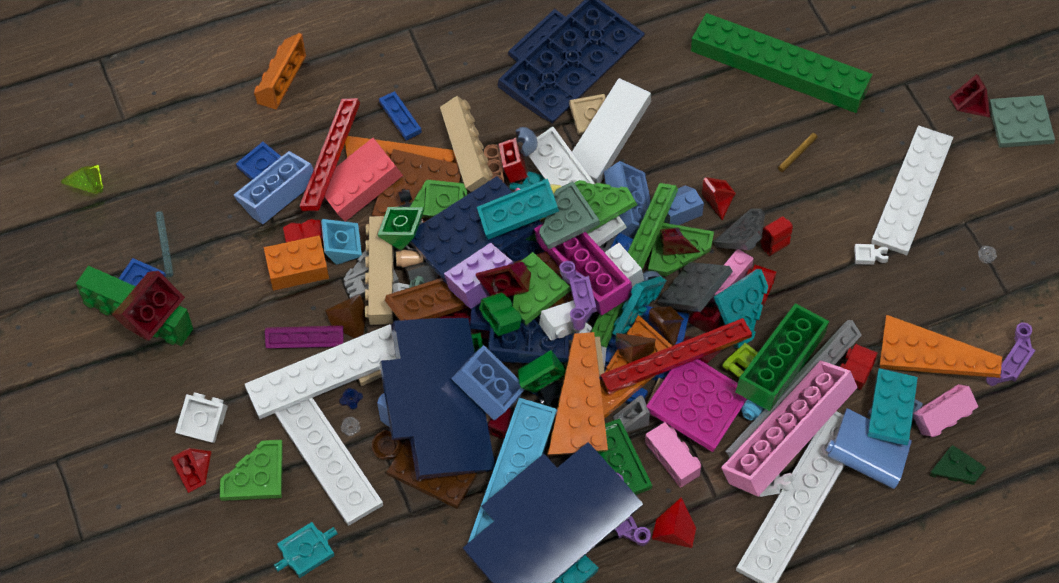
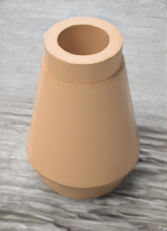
(408, 258)

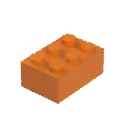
(296, 263)

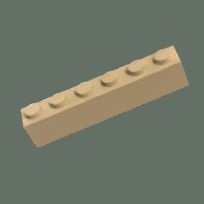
(466, 143)
(379, 276)

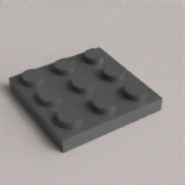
(695, 286)

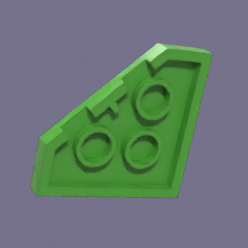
(606, 200)
(668, 264)
(543, 291)
(256, 474)

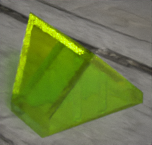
(85, 178)

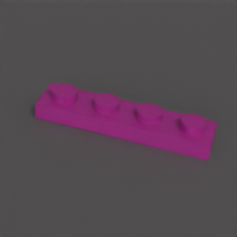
(304, 336)

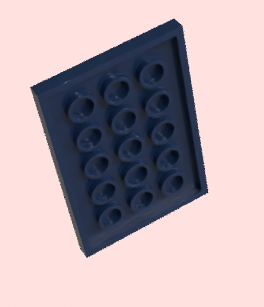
(459, 232)

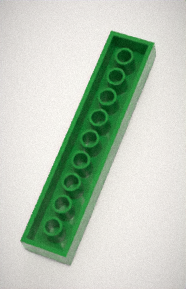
(781, 62)

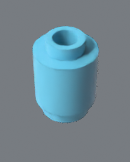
(751, 410)

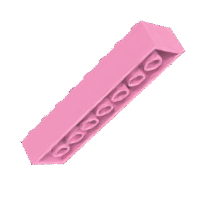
(789, 428)

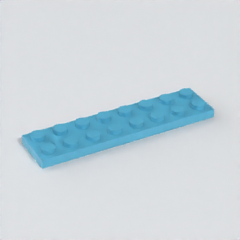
(521, 447)

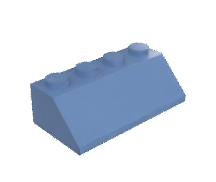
(635, 180)
(275, 187)

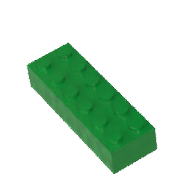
(108, 292)
(782, 357)

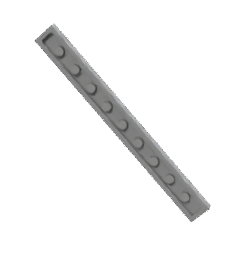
(829, 353)

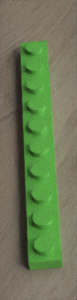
(639, 251)

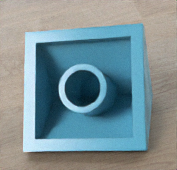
(341, 240)

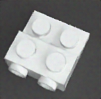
(201, 417)

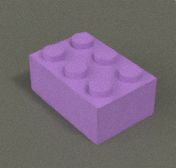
(463, 278)

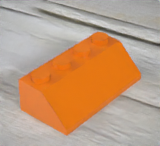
(281, 72)

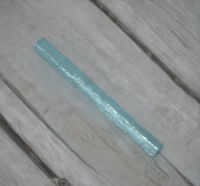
(164, 244)

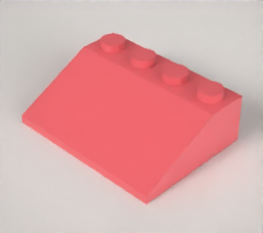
(361, 179)

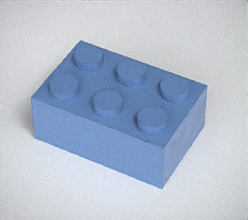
(488, 382)

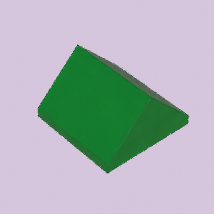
(400, 225)
(541, 372)

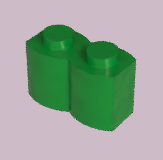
(500, 313)

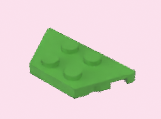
(437, 196)

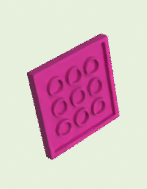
(697, 402)

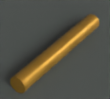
(797, 152)

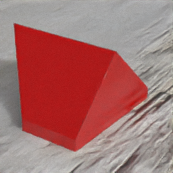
(718, 195)
(192, 467)
(675, 526)

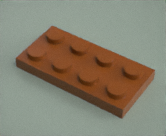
(424, 301)

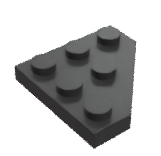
(744, 232)

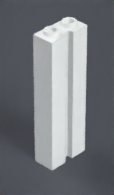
(611, 128)

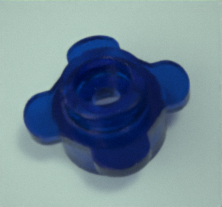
(351, 393)

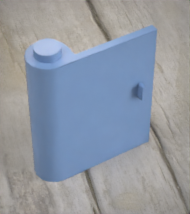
(870, 456)

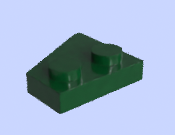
(958, 467)

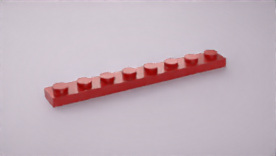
(329, 155)
(675, 356)

